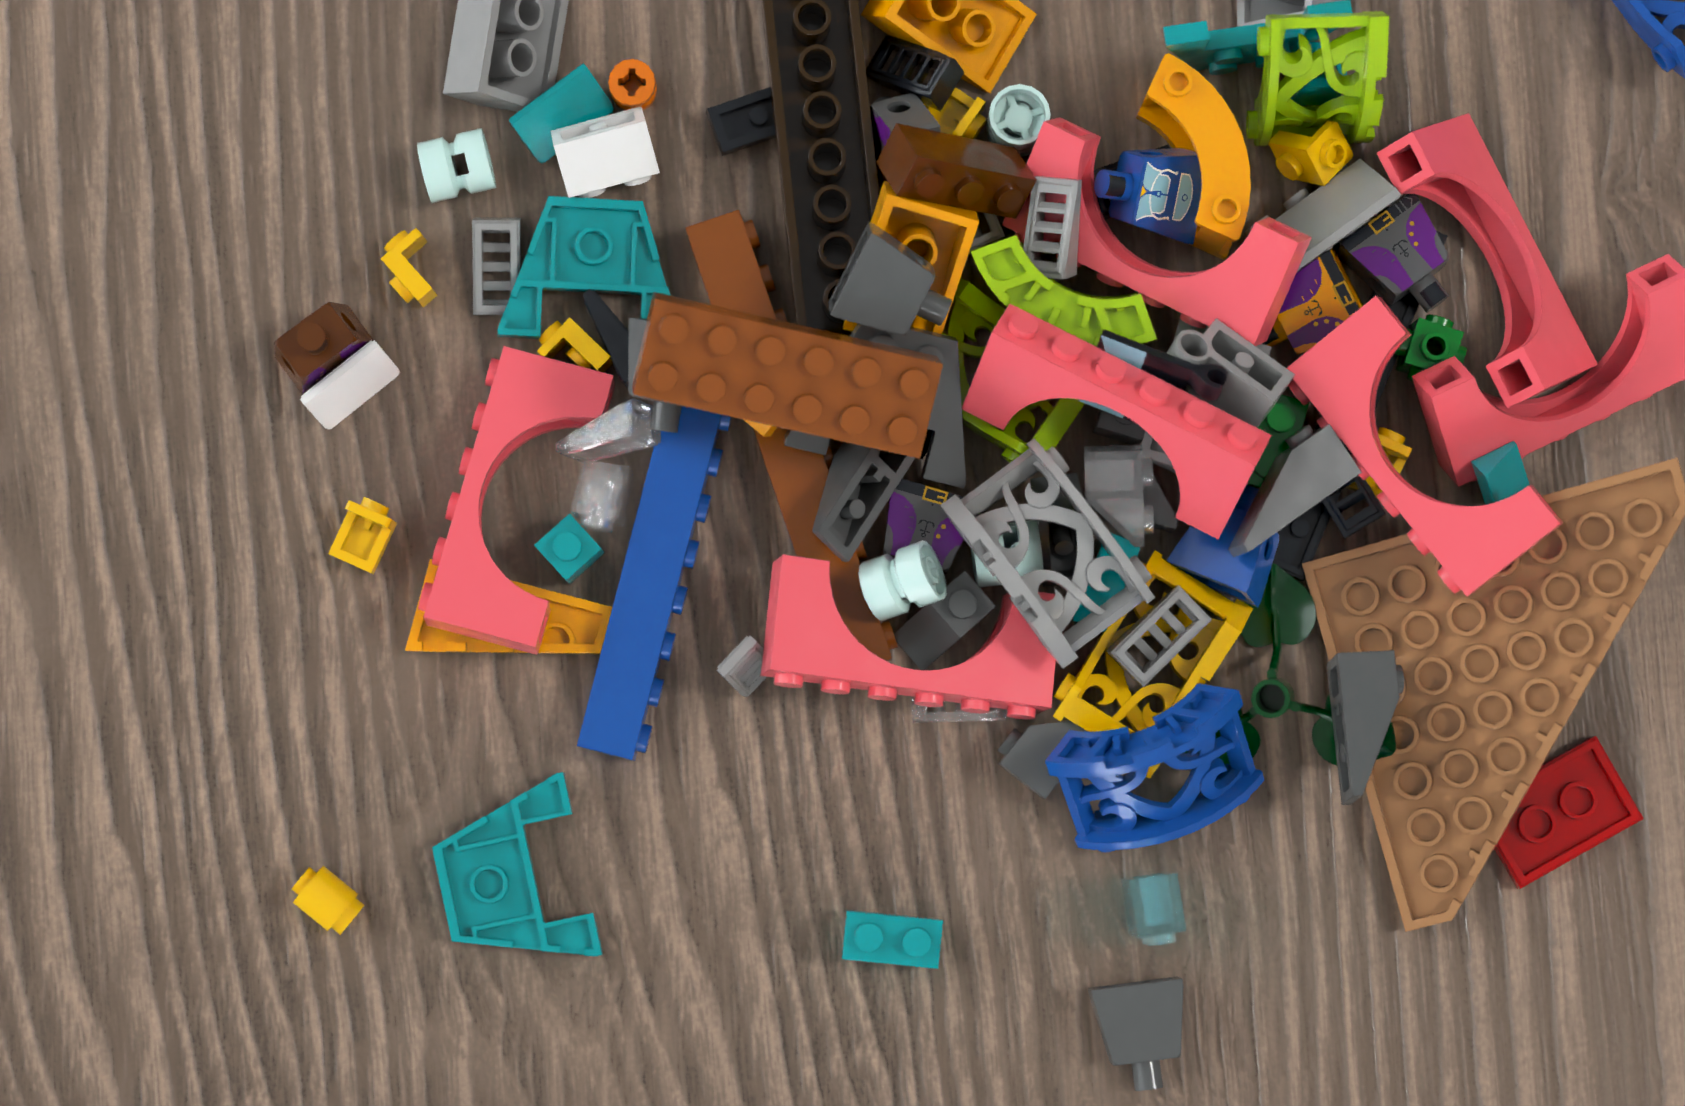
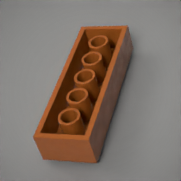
(786, 375)

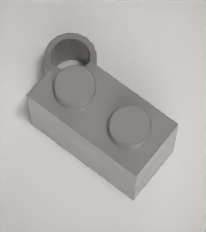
(1253, 376)

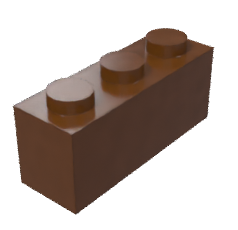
(955, 171)

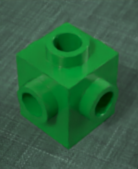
(1434, 329)

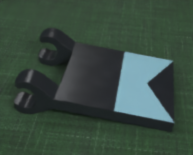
(1202, 378)

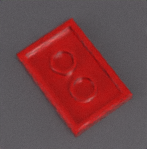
(1566, 812)

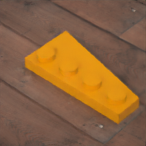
(572, 627)

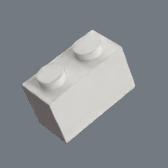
(605, 153)

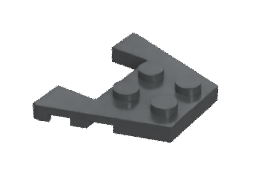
(946, 449)

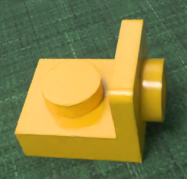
(583, 349)

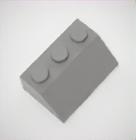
(504, 51)
(1338, 208)

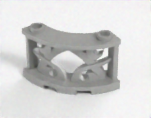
(1053, 616)

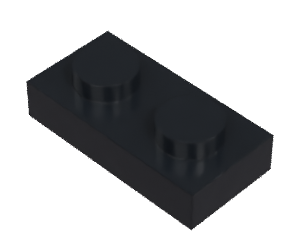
(742, 121)

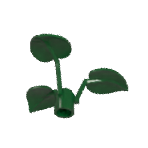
(1288, 617)

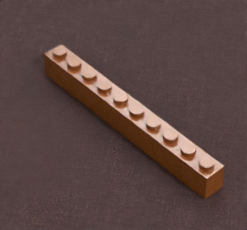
(798, 477)

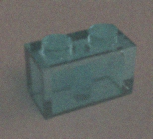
(1154, 907)

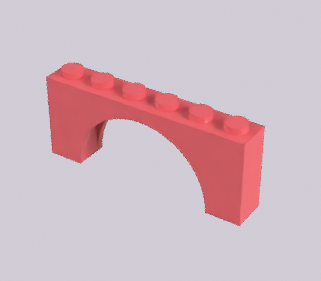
(1458, 173)
(1239, 292)
(1038, 362)
(1639, 363)
(1342, 383)
(525, 401)
(813, 645)

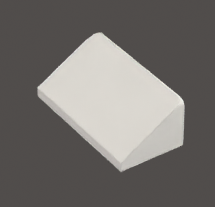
(350, 385)

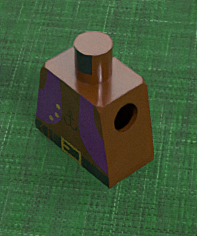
(320, 344)

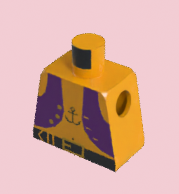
(1315, 304)

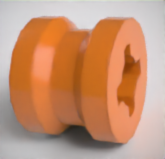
(633, 93)

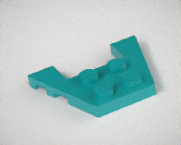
(1229, 47)
(583, 248)
(493, 885)

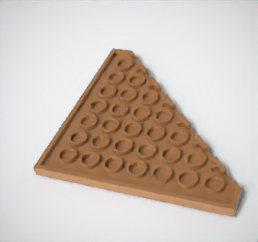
(1488, 670)

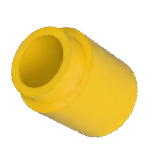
(327, 899)

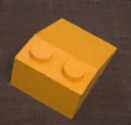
(973, 32)
(934, 232)

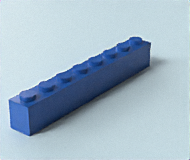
(651, 586)

